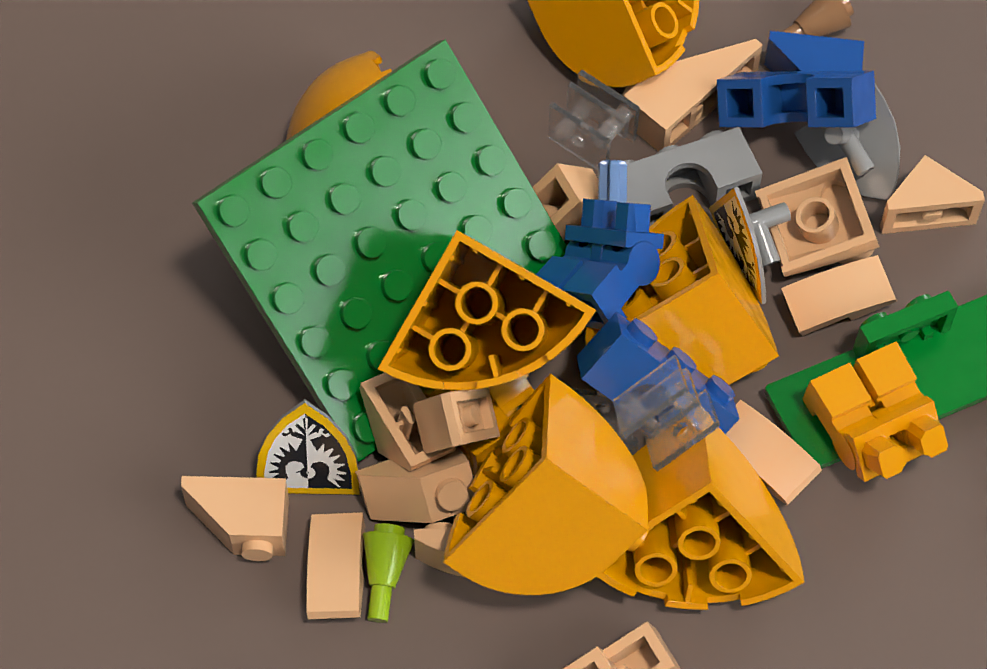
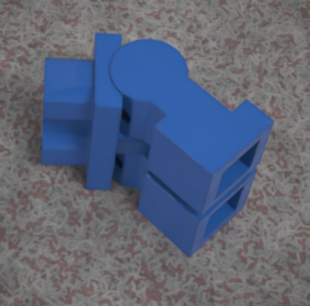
(606, 257)

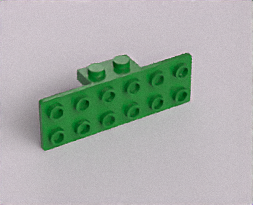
(940, 343)

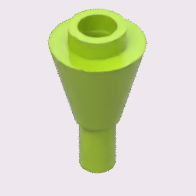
(385, 558)

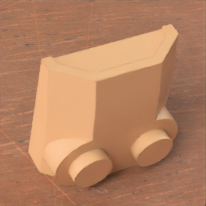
(825, 222)

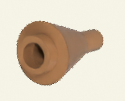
(823, 18)

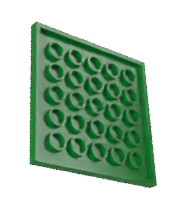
(357, 214)

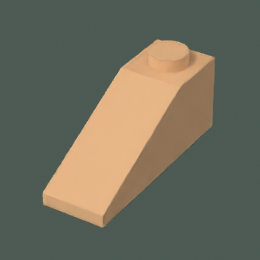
(687, 92)

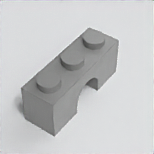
(707, 165)

